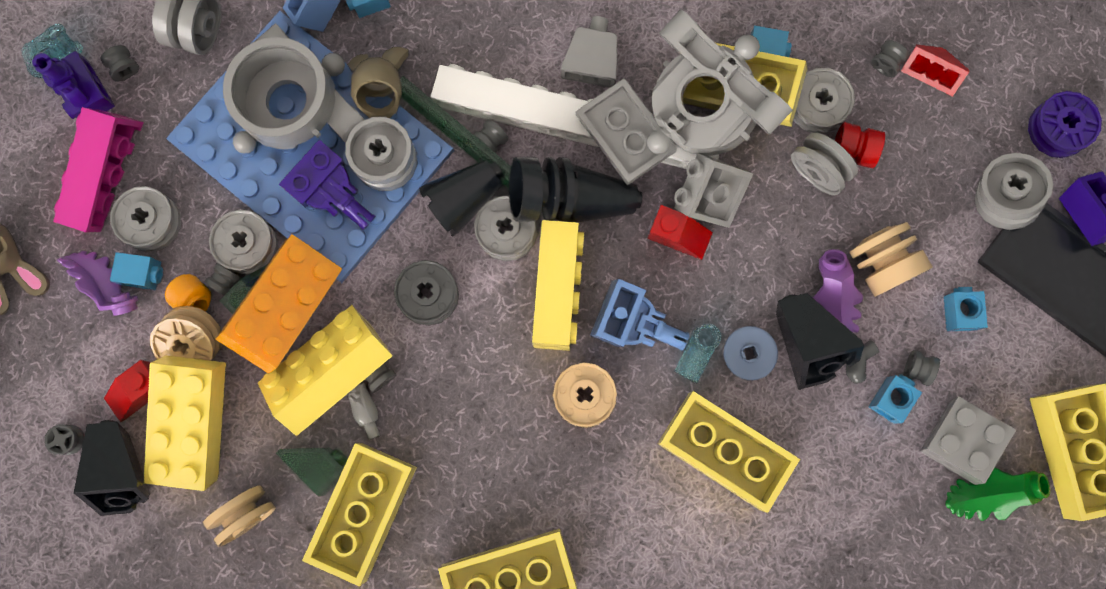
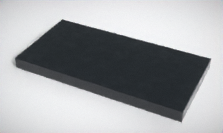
(1056, 272)

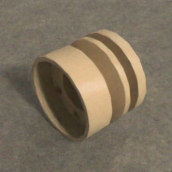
(890, 258)

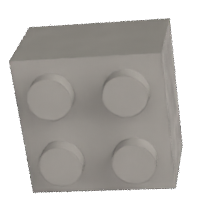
(968, 441)

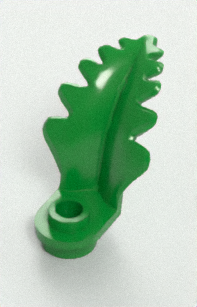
(1000, 494)

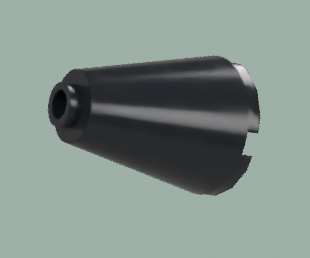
(462, 194)
(602, 196)

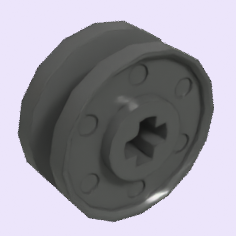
(409, 295)

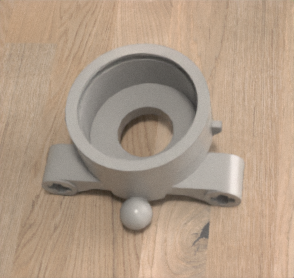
(270, 64)
(744, 101)

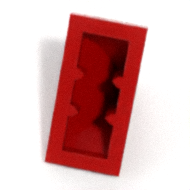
(936, 68)

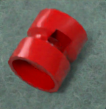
(862, 146)

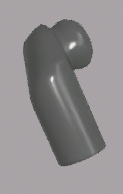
(857, 371)

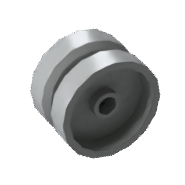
(187, 24)
(381, 153)
(1013, 191)

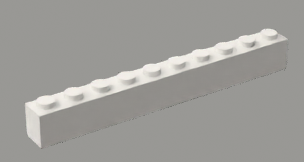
(520, 106)

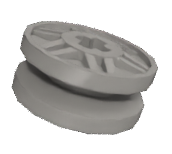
(835, 93)
(824, 163)
(131, 211)
(510, 244)
(228, 249)

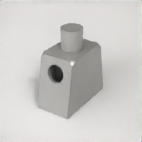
(592, 55)

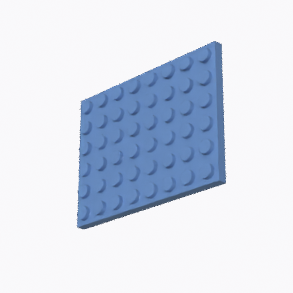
(255, 176)

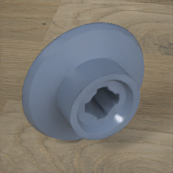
(763, 348)

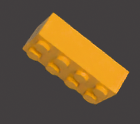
(279, 304)

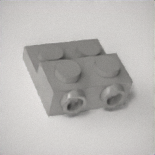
(712, 190)

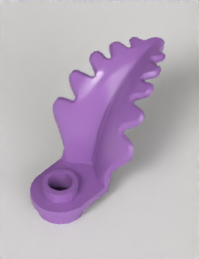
(95, 282)
(838, 290)

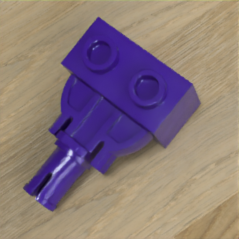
(74, 81)
(322, 181)
(1087, 206)

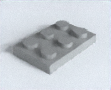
(621, 130)

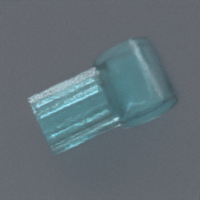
(697, 355)

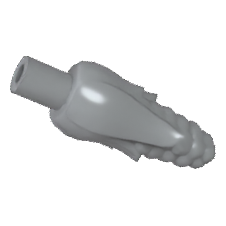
(364, 410)

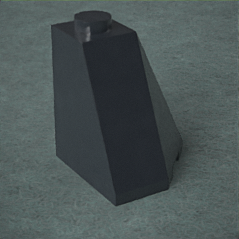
(815, 340)
(109, 470)

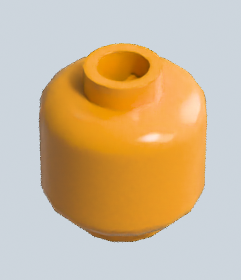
(187, 291)

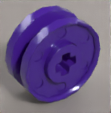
(1064, 124)

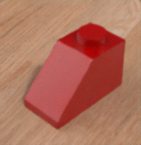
(680, 232)
(129, 390)

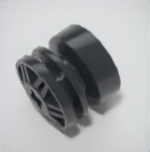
(541, 189)

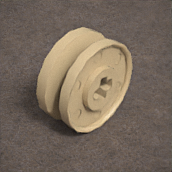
(186, 334)
(583, 377)
(239, 515)

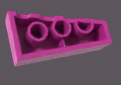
(94, 168)

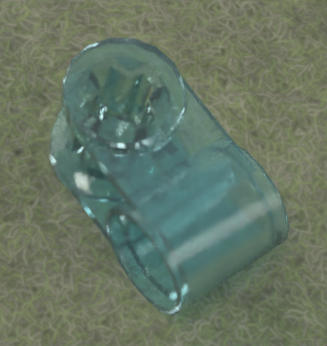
(52, 45)

